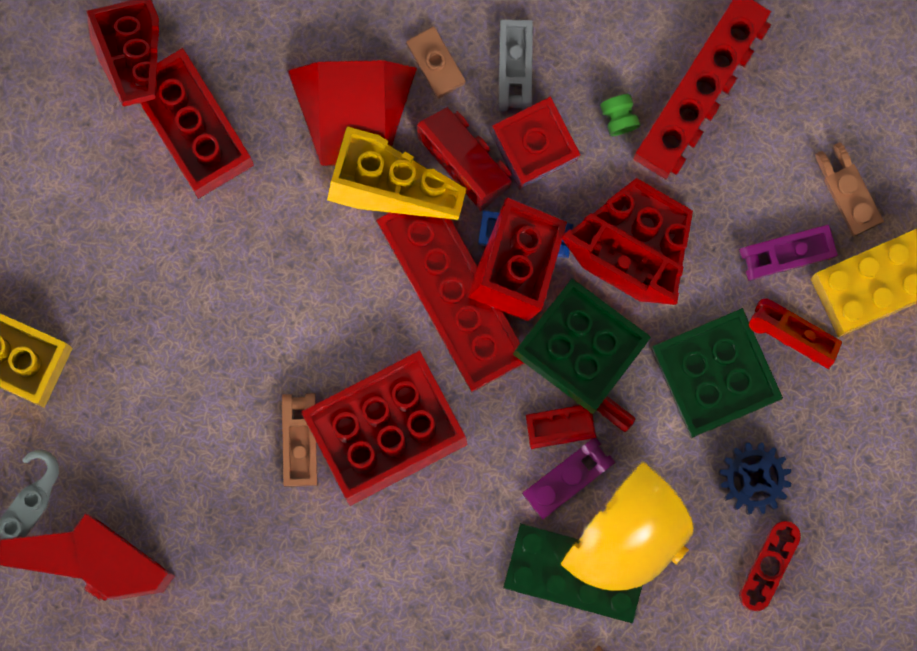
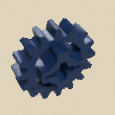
(769, 487)

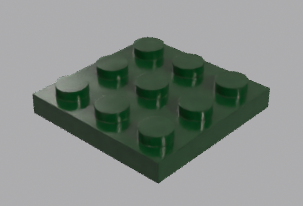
(582, 346)
(716, 373)

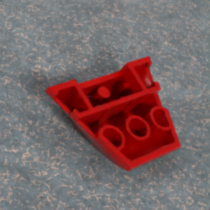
(350, 95)
(635, 243)

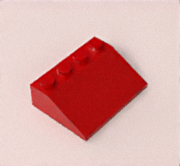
(384, 428)

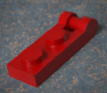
(795, 332)

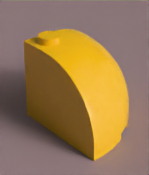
(633, 536)

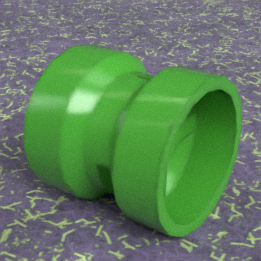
(619, 112)

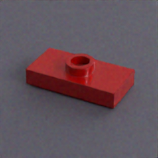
(560, 426)

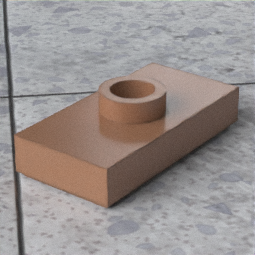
(435, 62)

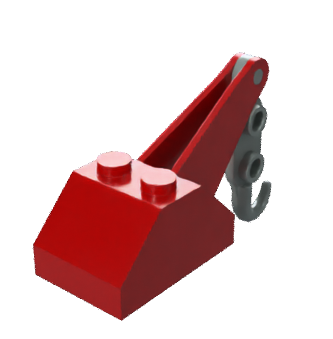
(90, 552)

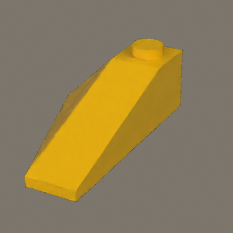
(385, 180)

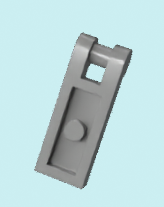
(515, 63)

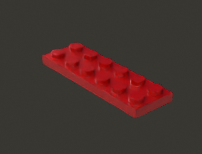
(442, 279)

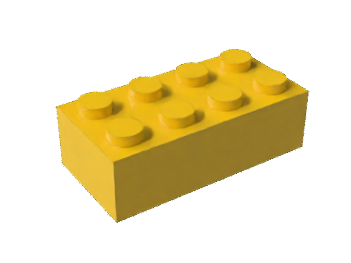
(870, 284)
(30, 361)

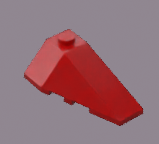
(127, 47)

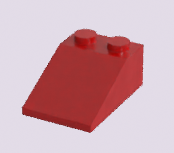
(518, 260)

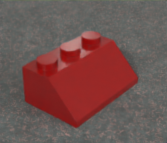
(464, 157)

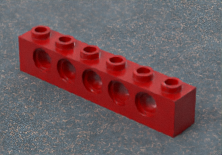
(740, 14)

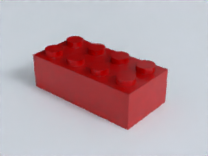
(194, 126)

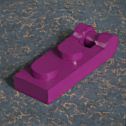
(790, 252)
(567, 479)

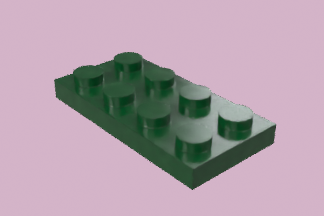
(538, 572)

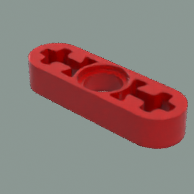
(788, 547)

